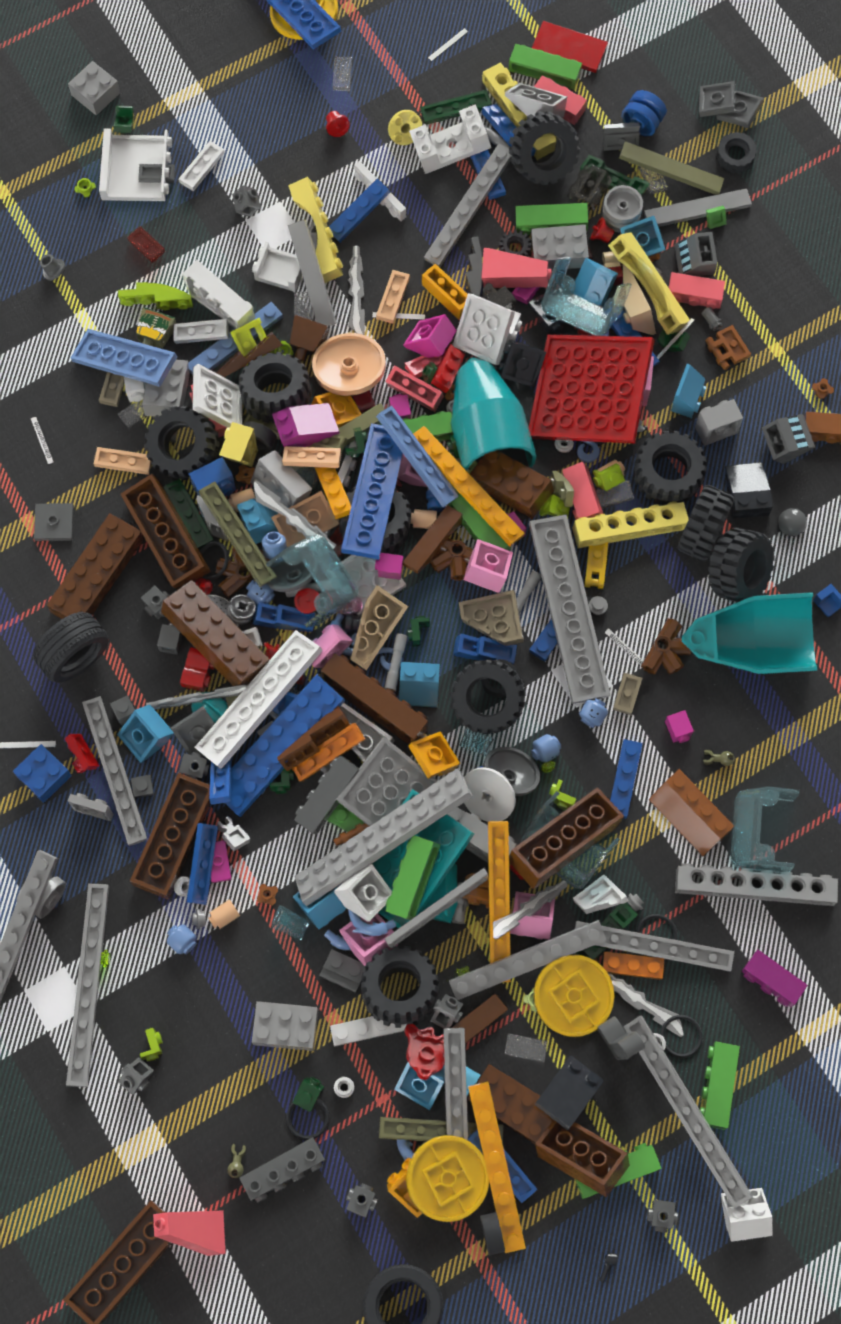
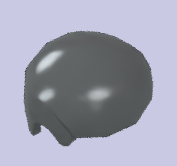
(792, 522)

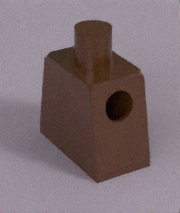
(307, 336)

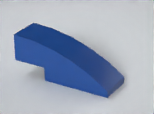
(281, 617)
(483, 649)

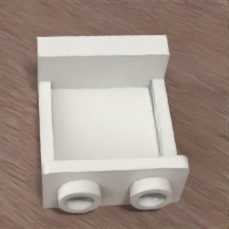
(277, 268)

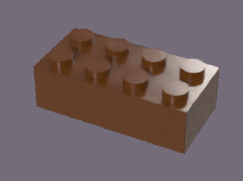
(512, 483)
(515, 1105)
(583, 1156)

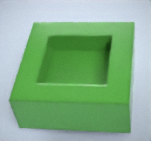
(716, 217)

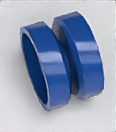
(645, 109)

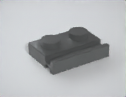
(616, 135)
(342, 971)

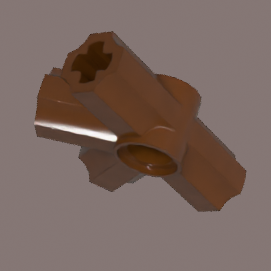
(457, 562)
(233, 572)
(668, 656)

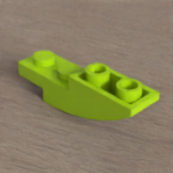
(163, 295)

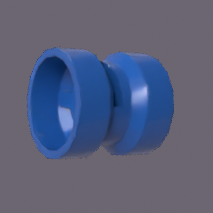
(433, 503)

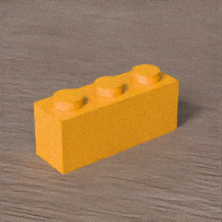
(445, 290)

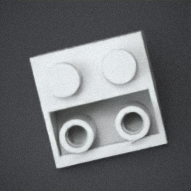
(749, 1219)

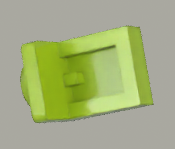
(608, 477)
(554, 507)
(563, 800)
(154, 1040)

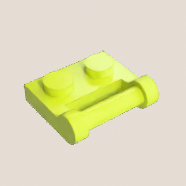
(244, 338)

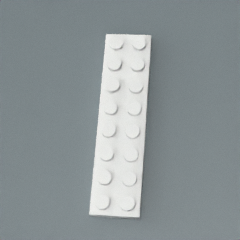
(258, 699)

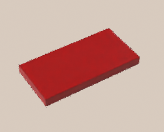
(571, 45)

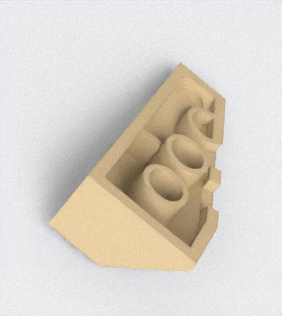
(636, 306)
(377, 622)

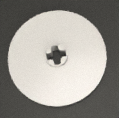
(491, 782)

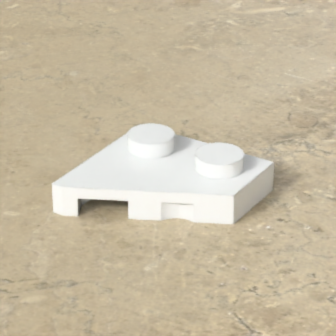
(514, 329)
(599, 896)

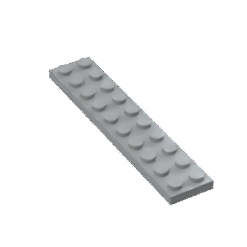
(569, 609)
(382, 836)

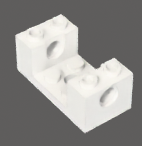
(468, 135)

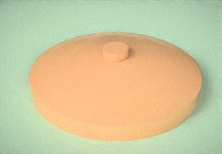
(348, 364)

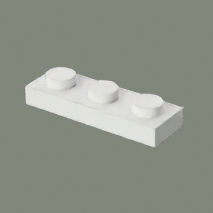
(201, 165)
(201, 331)

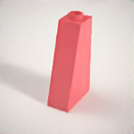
(513, 270)
(193, 1230)

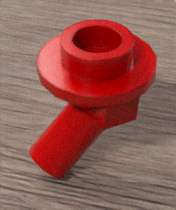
(204, 585)

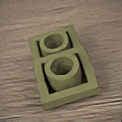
(562, 488)

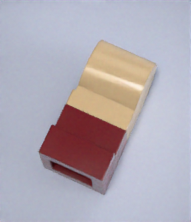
(611, 262)

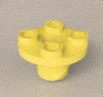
(400, 126)

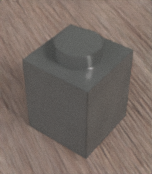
(169, 639)
(123, 709)

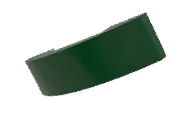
(617, 178)
(618, 919)

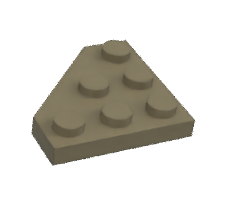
(494, 616)

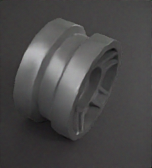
(237, 615)

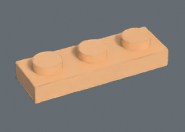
(392, 296)
(311, 457)
(122, 460)

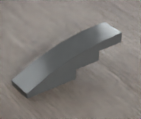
(474, 276)

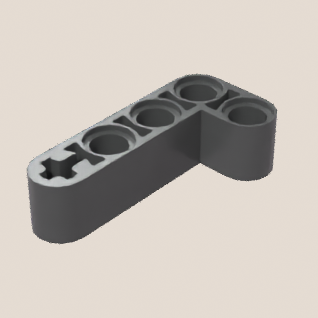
(621, 1044)

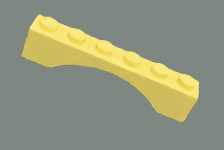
(305, 196)
(635, 259)

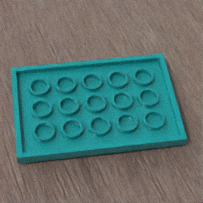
(453, 840)

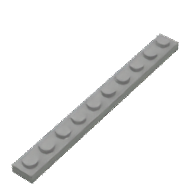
(87, 985)
(690, 1115)

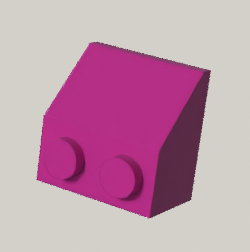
(431, 336)

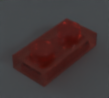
(146, 244)

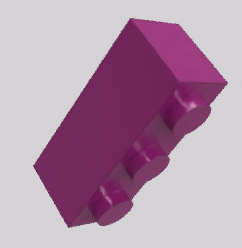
(774, 979)

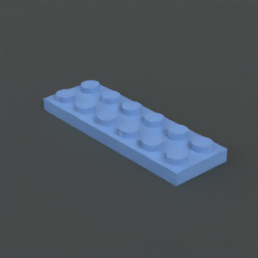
(124, 357)

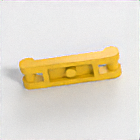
(596, 564)

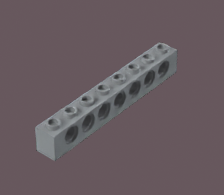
(685, 885)

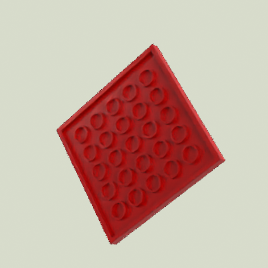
(591, 388)

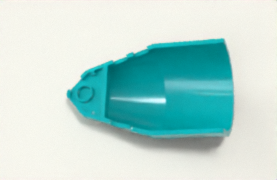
(487, 414)
(758, 634)

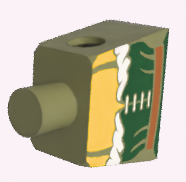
(154, 328)

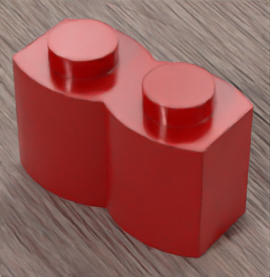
(196, 671)

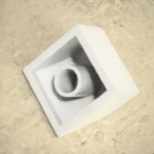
(364, 893)

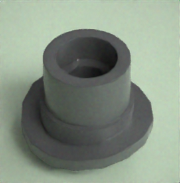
(52, 267)

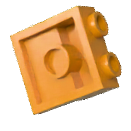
(342, 406)
(434, 755)
(398, 1188)

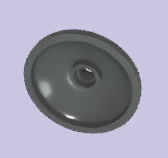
(290, 577)
(515, 767)

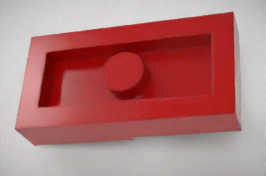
(85, 758)

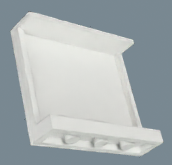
(121, 166)

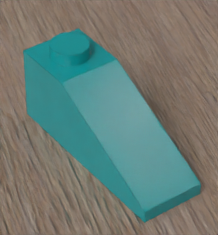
(447, 885)

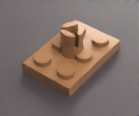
(316, 512)

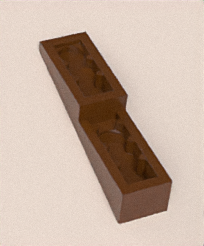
(238, 361)
(431, 541)
(308, 743)
(482, 1017)

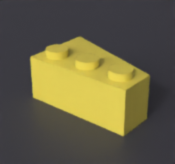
(239, 444)

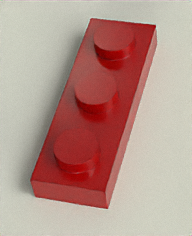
(448, 368)

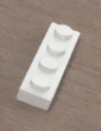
(390, 201)
(361, 1030)

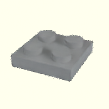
(94, 808)

